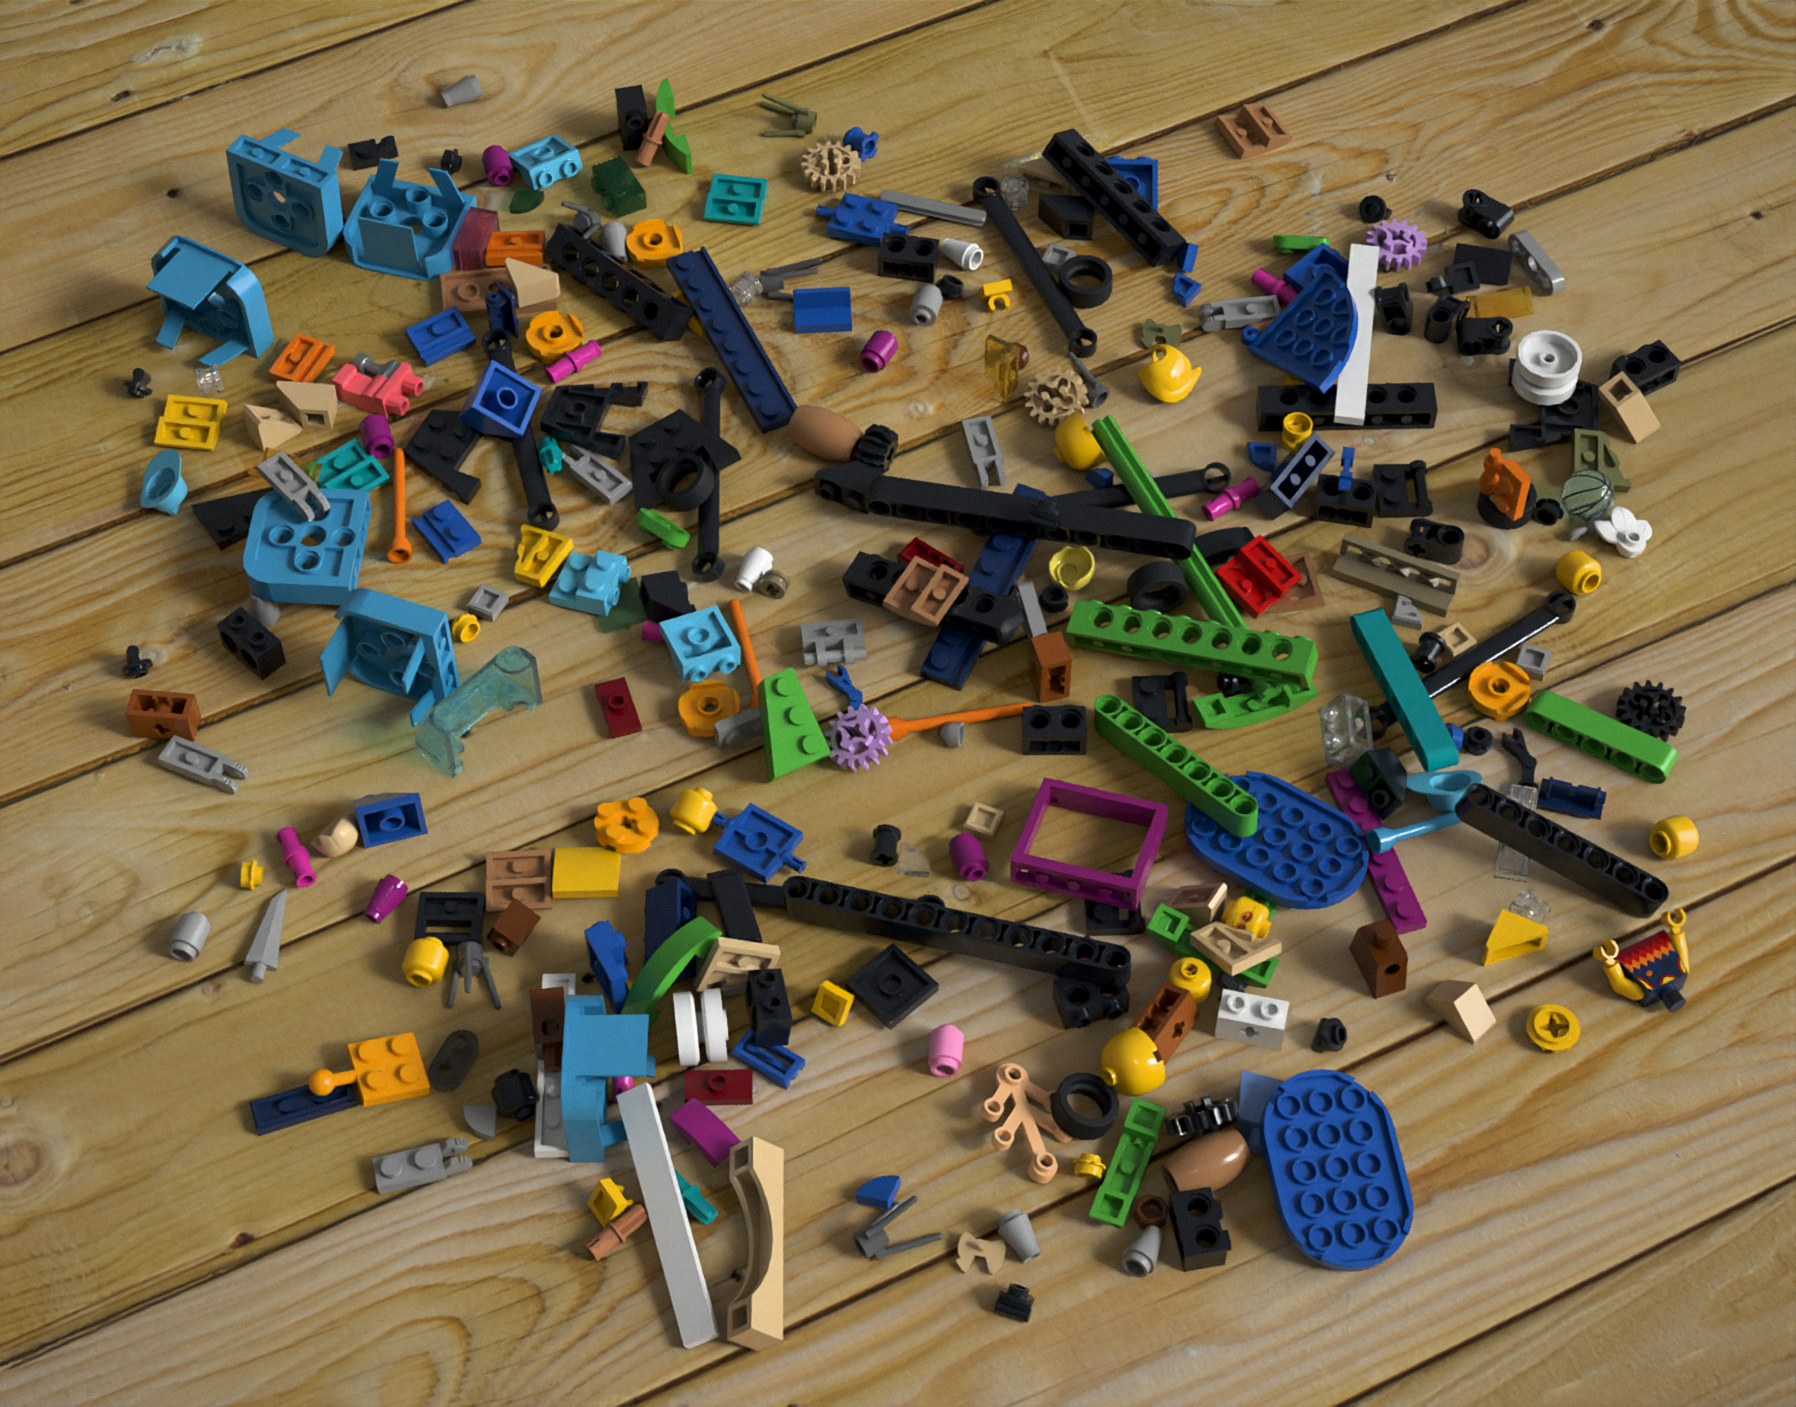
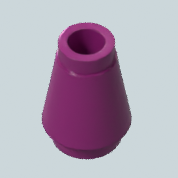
(385, 898)

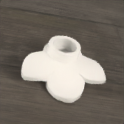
(1625, 532)

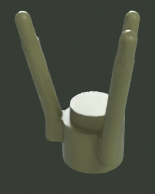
(802, 118)

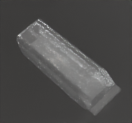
(1510, 863)

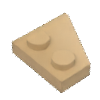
(1233, 948)
(732, 959)

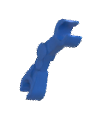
(1347, 463)
(844, 685)

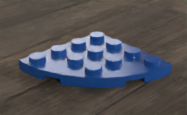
(1312, 333)

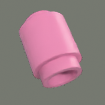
(945, 1050)

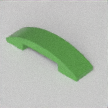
(675, 147)
(1248, 708)
(1173, 932)
(666, 964)
(1128, 1163)

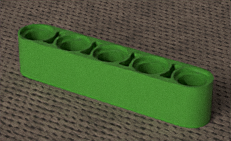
(1600, 736)

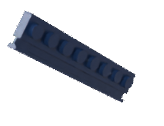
(732, 339)
(996, 571)

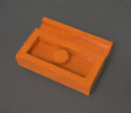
(518, 245)
(301, 360)

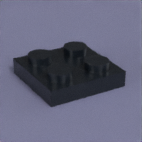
(891, 986)

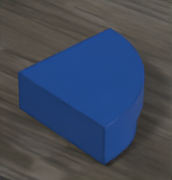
(1187, 256)
(1184, 289)
(1262, 455)
(1100, 477)
(879, 1191)

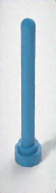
(1382, 838)

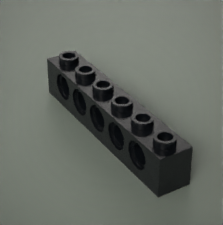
(1113, 197)
(672, 314)
(1386, 406)
(972, 613)

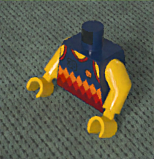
(1650, 968)

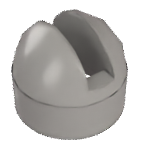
(953, 734)

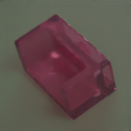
(474, 238)

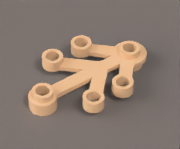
(1027, 1116)

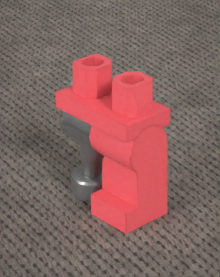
(379, 395)

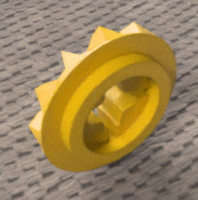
(1561, 1019)

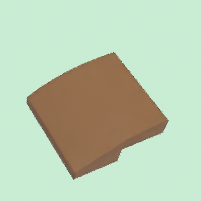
(1253, 130)
(925, 592)
(1305, 593)
(519, 876)

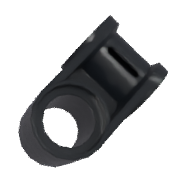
(1485, 216)
(1395, 308)
(1444, 316)
(1481, 337)
(1436, 541)

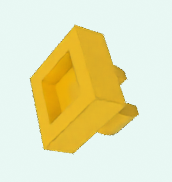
(996, 291)
(832, 1003)
(608, 1202)

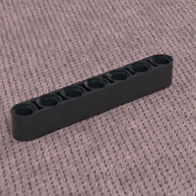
(1561, 850)

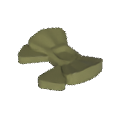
(1151, 330)

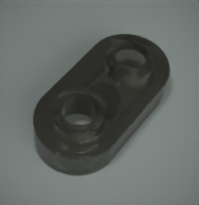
(455, 1058)

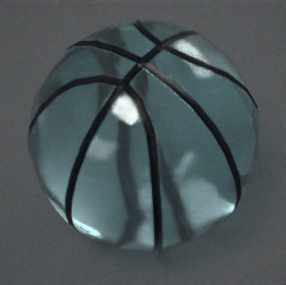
(1588, 495)

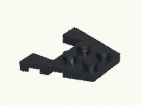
(579, 411)
(1557, 420)
(667, 439)
(441, 449)

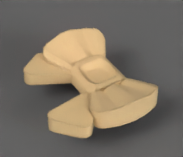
(969, 1247)

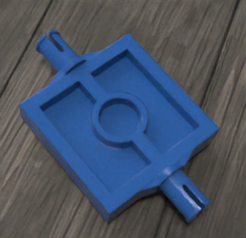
(862, 219)
(758, 843)

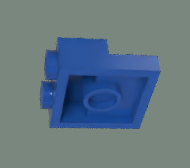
(1140, 174)
(1310, 265)
(608, 962)

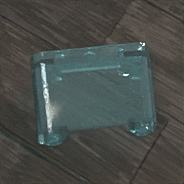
(505, 680)

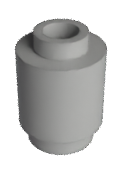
(926, 305)
(189, 936)

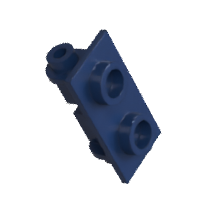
(502, 310)
(1571, 799)

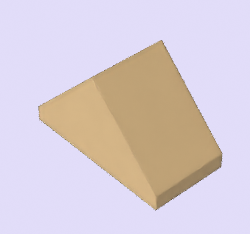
(1044, 177)
(531, 283)
(269, 426)
(1200, 902)
(1462, 1007)

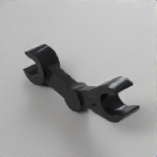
(1519, 750)

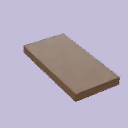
(470, 288)

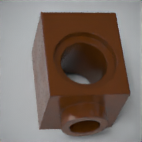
(512, 928)

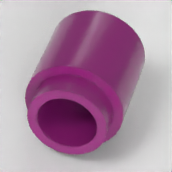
(497, 165)
(878, 351)
(376, 436)
(968, 857)

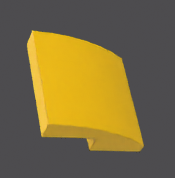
(191, 422)
(586, 872)

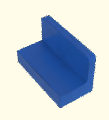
(822, 310)

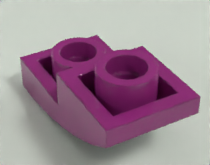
(705, 1129)

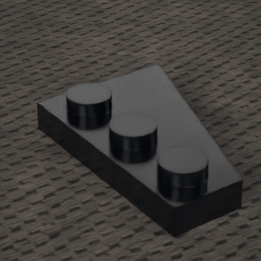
(229, 517)

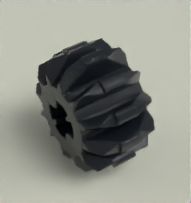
(878, 447)

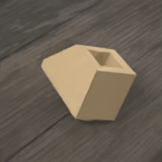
(309, 403)
(1628, 407)

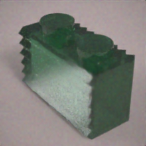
(618, 187)

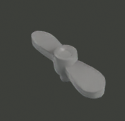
(1588, 529)

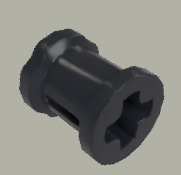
(1427, 652)
(885, 845)

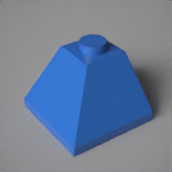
(500, 402)
(389, 817)

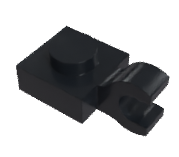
(368, 153)
(1458, 278)

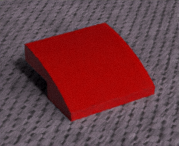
(1257, 577)

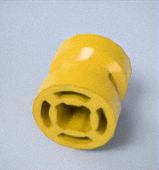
(1295, 429)

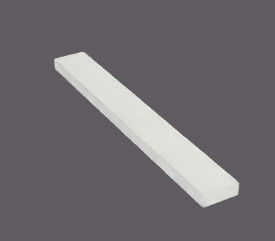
(1354, 377)
(668, 1216)

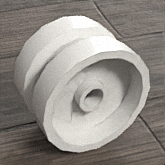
(1546, 367)
(701, 1027)

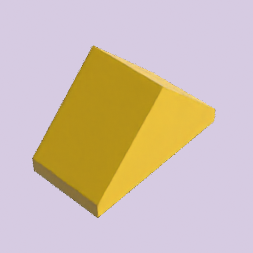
(1513, 938)

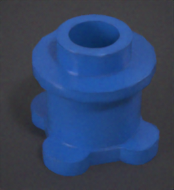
(861, 142)

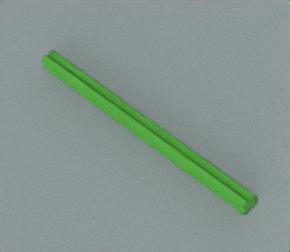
(1195, 569)

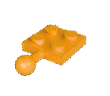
(382, 1069)

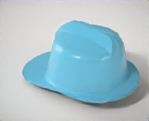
(163, 484)
(1443, 788)

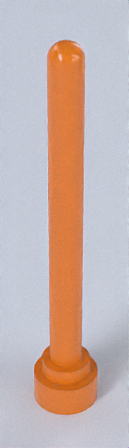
(399, 548)
(746, 649)
(901, 727)

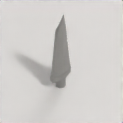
(266, 944)

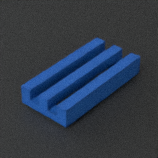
(797, 1062)

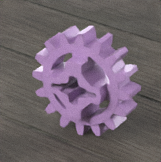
(1397, 243)
(859, 725)

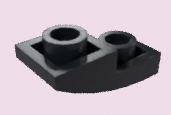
(1222, 543)

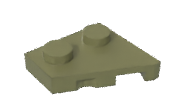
(1592, 451)

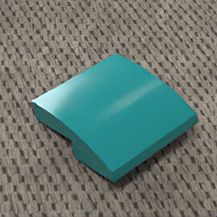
(736, 199)
(351, 469)

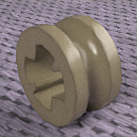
(774, 584)

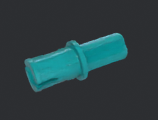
(550, 454)
(695, 1202)

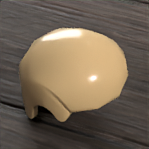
(338, 836)

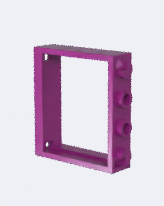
(1082, 881)

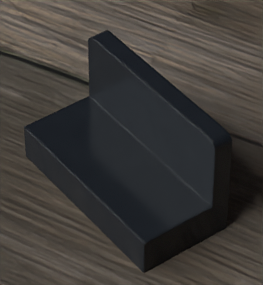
(1490, 263)

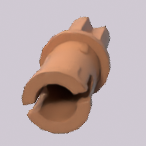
(652, 138)
(616, 1232)

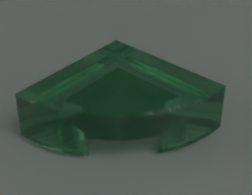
(526, 200)

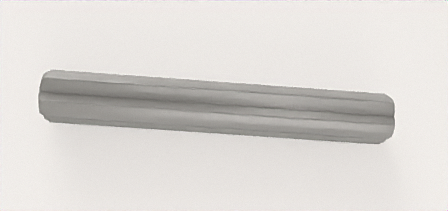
(935, 208)

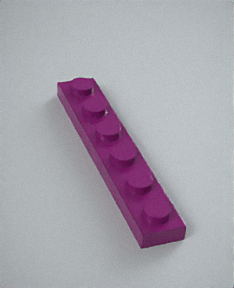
(1384, 868)

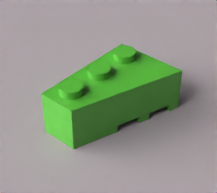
(789, 726)

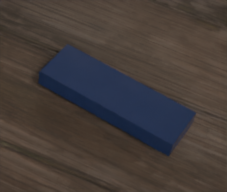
(299, 1107)

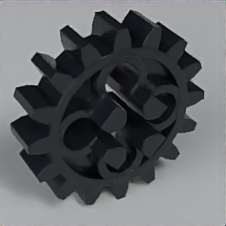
(1668, 710)
(1201, 1116)

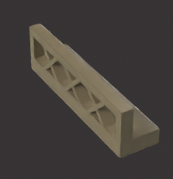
(1393, 579)

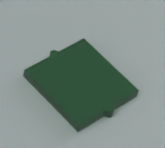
(627, 610)

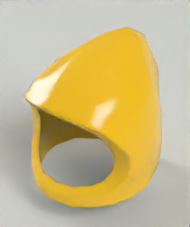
(1171, 376)

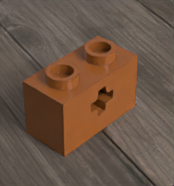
(1050, 666)
(163, 714)
(1167, 1019)

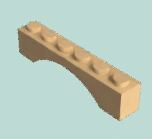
(757, 1310)

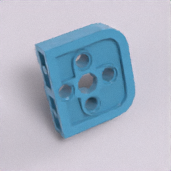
(312, 212)
(378, 230)
(186, 282)
(290, 572)
(377, 651)
(593, 1051)

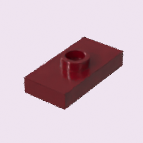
(927, 553)
(618, 708)
(720, 1087)

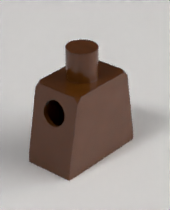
(1377, 953)
(548, 1025)

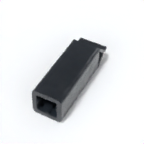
(733, 905)

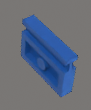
(440, 336)
(446, 531)

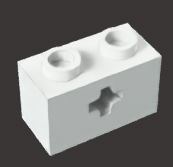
(1251, 1019)

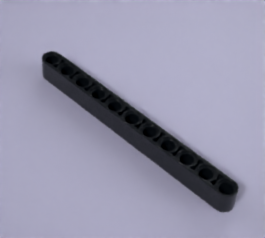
(1008, 512)
(967, 941)

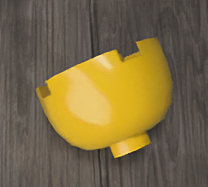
(1077, 444)
(1130, 1064)

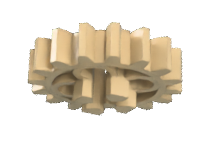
(845, 166)
(1038, 404)

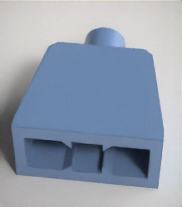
(1252, 1098)

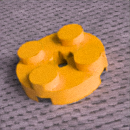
(652, 256)
(549, 348)
(695, 700)
(1496, 704)
(610, 826)

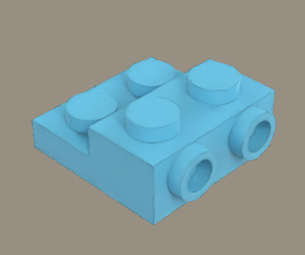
(546, 161)
(590, 582)
(701, 644)

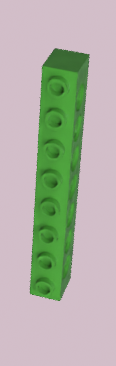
(1202, 654)

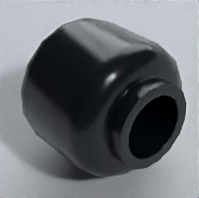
(515, 1095)

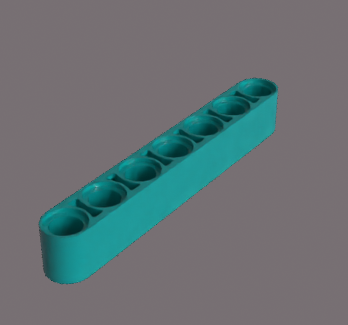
(1404, 690)

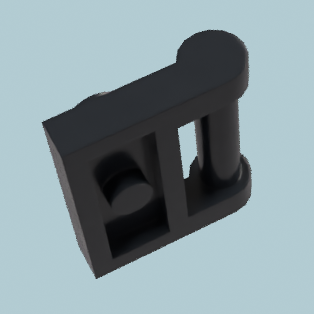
(1392, 490)
(1151, 702)
(451, 910)
(1104, 918)

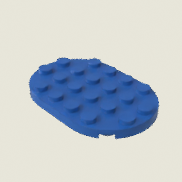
(1297, 857)
(1336, 1170)

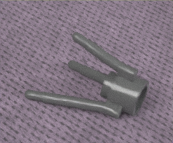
(585, 220)
(773, 278)
(1097, 392)
(469, 963)
(873, 1237)

